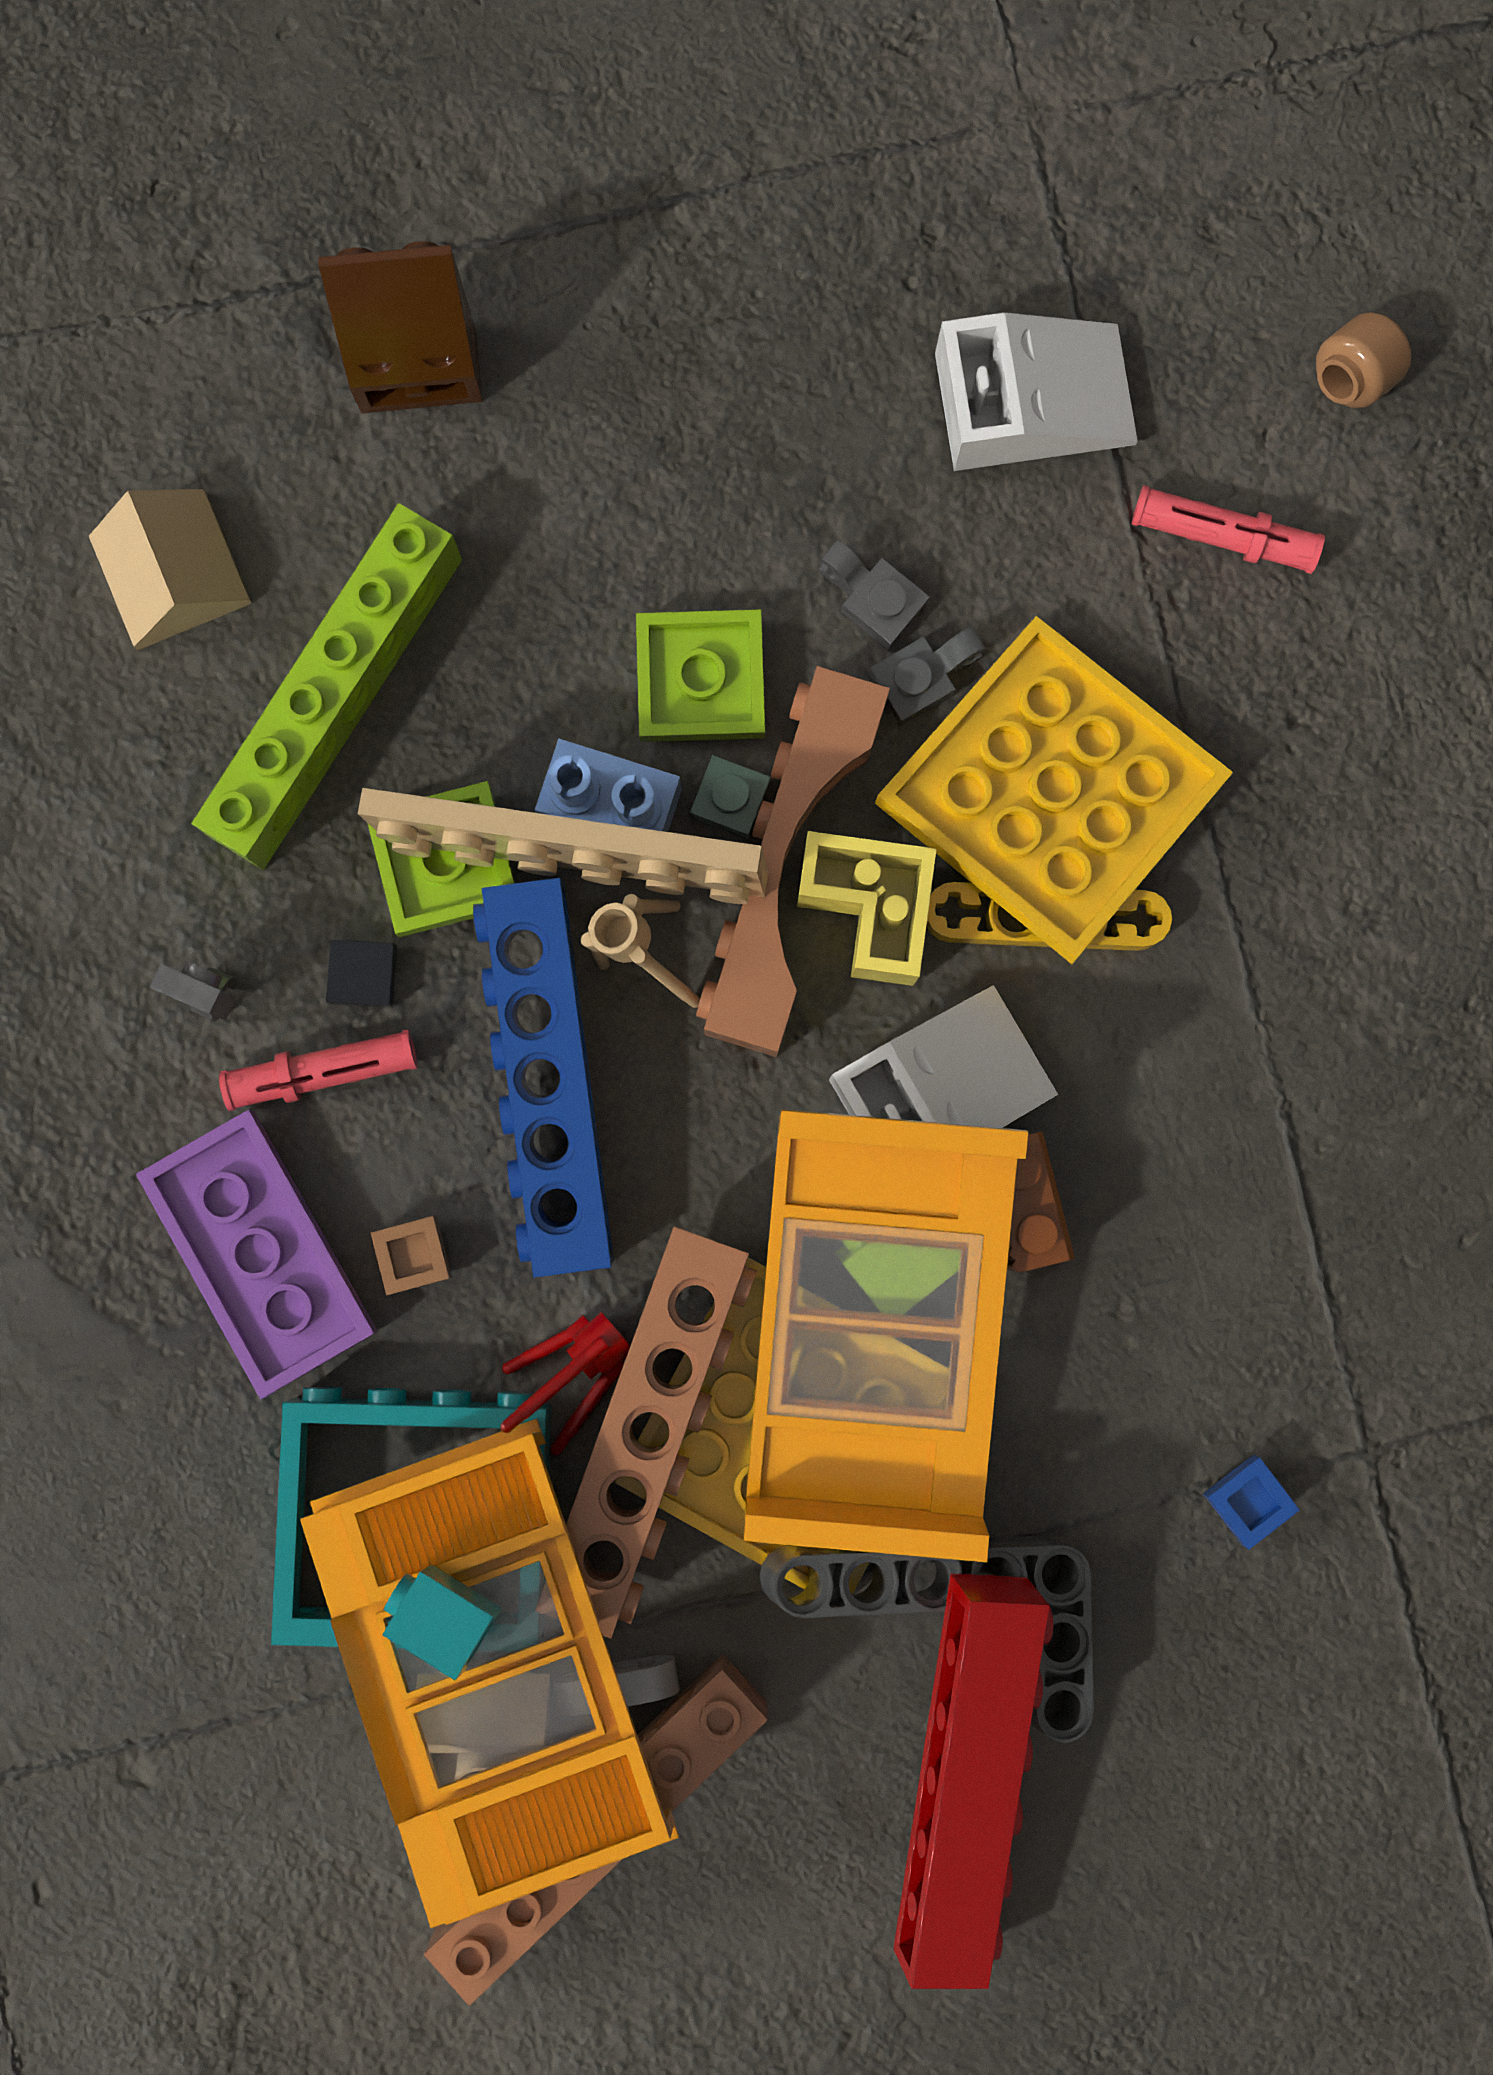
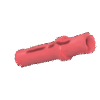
(1228, 529)
(291, 1076)

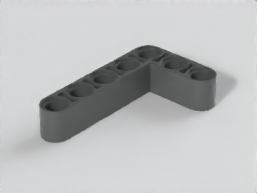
(893, 1592)

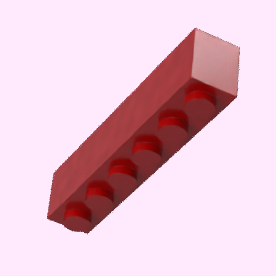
(971, 1781)

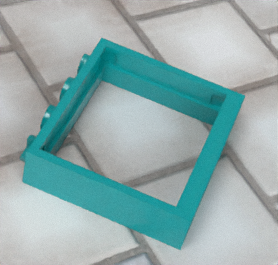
(384, 1406)

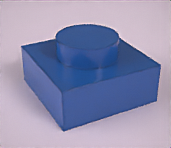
(1251, 1502)

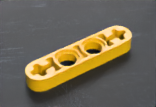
(968, 895)

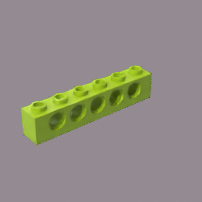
(329, 687)

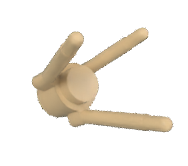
(625, 936)

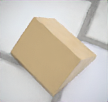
(167, 563)

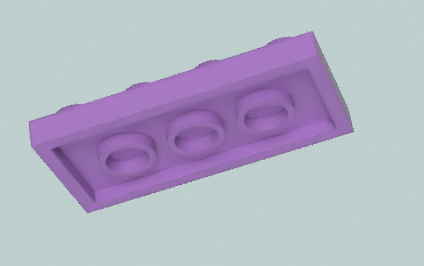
(256, 1253)

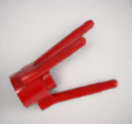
(596, 1350)

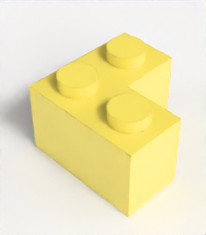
(882, 885)

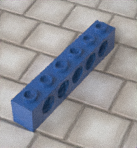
(586, 1239)

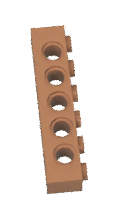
(617, 1453)
(681, 1752)

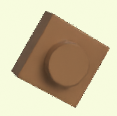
(411, 1255)

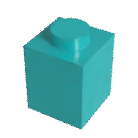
(439, 1619)

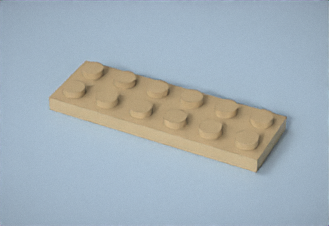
(549, 841)

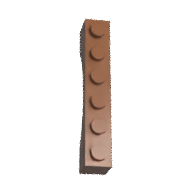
(832, 740)

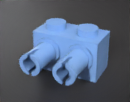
(607, 789)

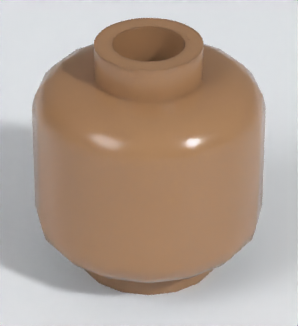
(1363, 360)

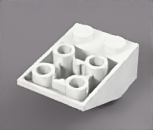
(1031, 388)
(950, 1070)

